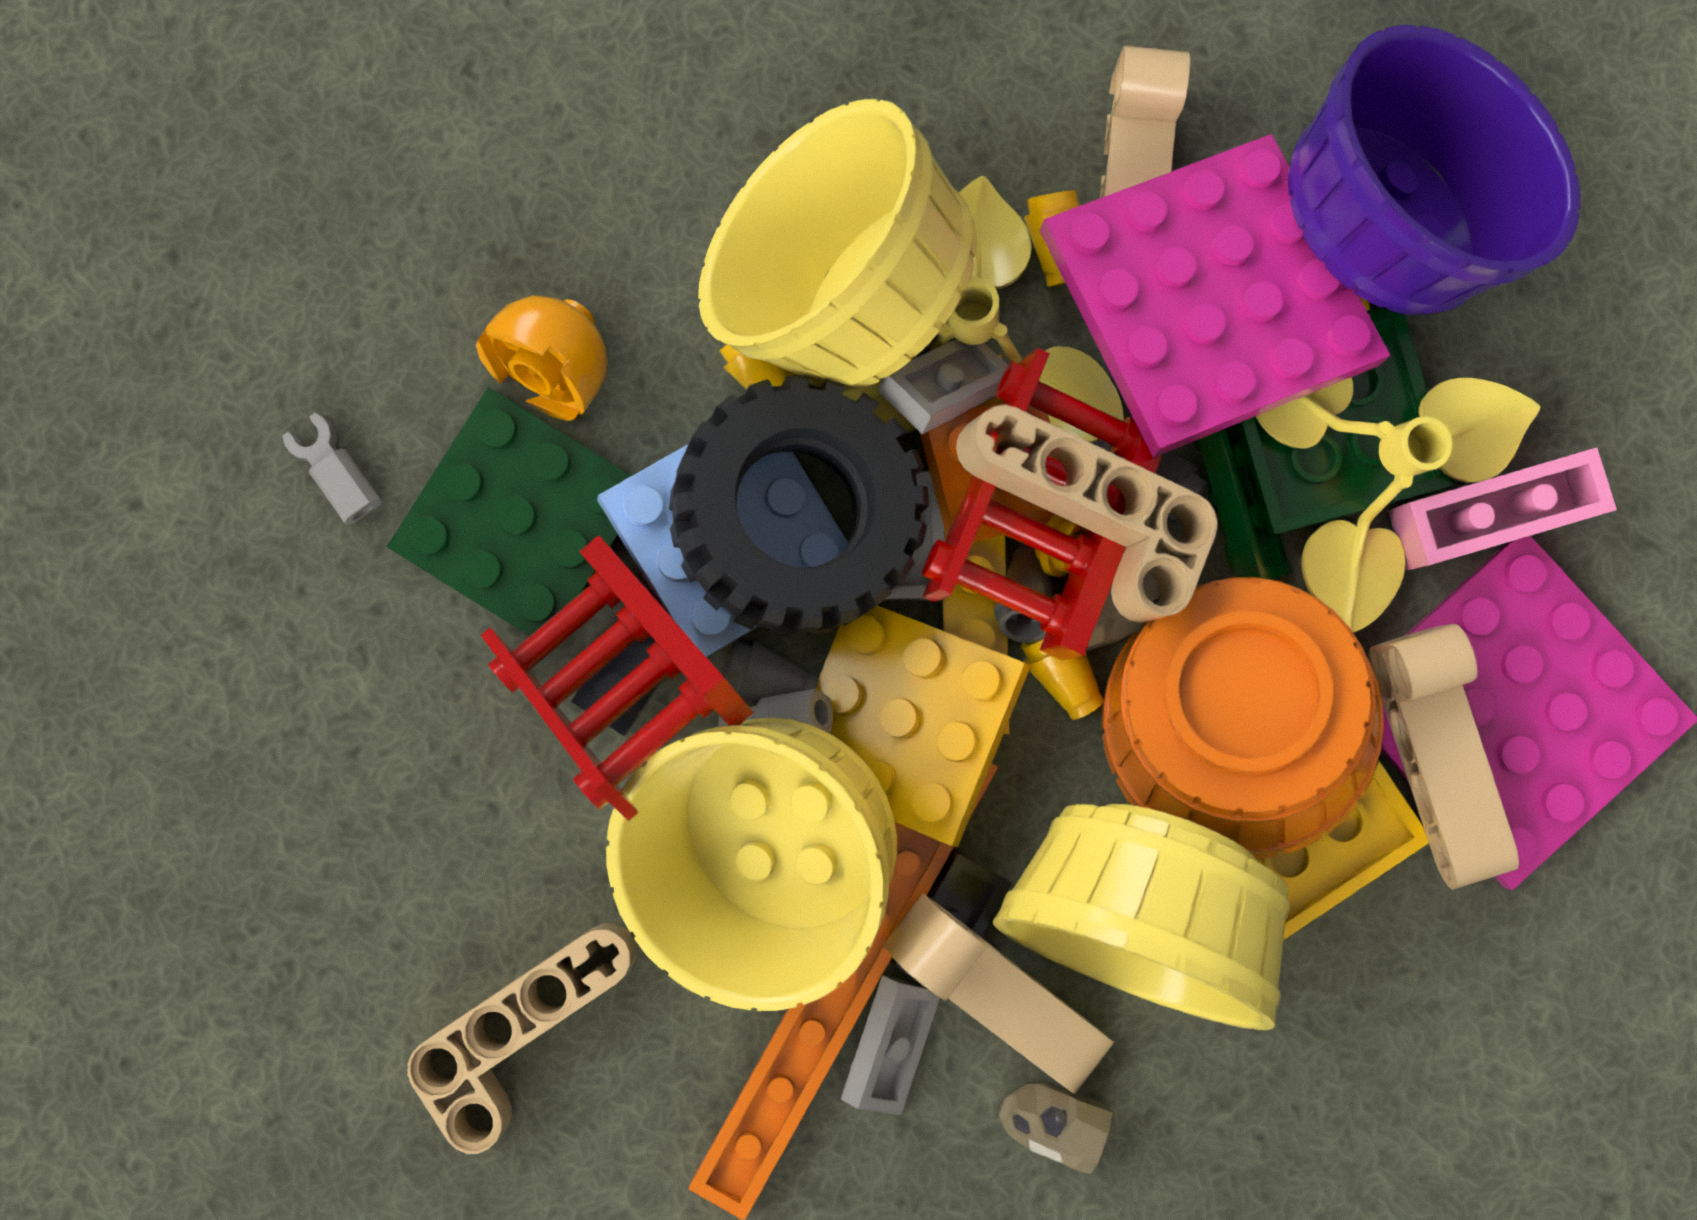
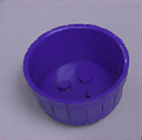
(1388, 217)

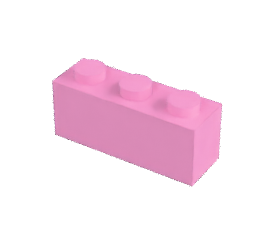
(1502, 509)

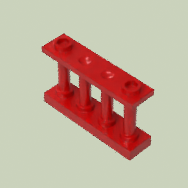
(1089, 557)
(669, 656)

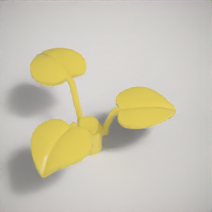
(999, 261)
(1462, 428)

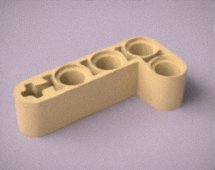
(1147, 101)
(1085, 502)
(1443, 752)
(996, 993)
(529, 1019)

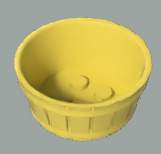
(848, 199)
(754, 862)
(1155, 912)

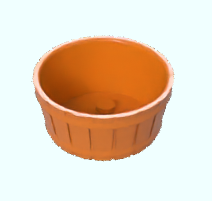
(1246, 715)

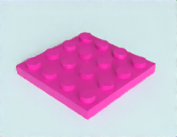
(1209, 296)
(1554, 699)

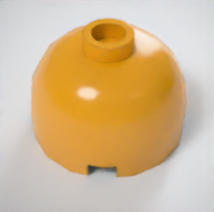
(549, 350)

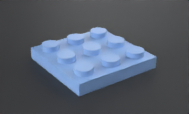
(775, 509)

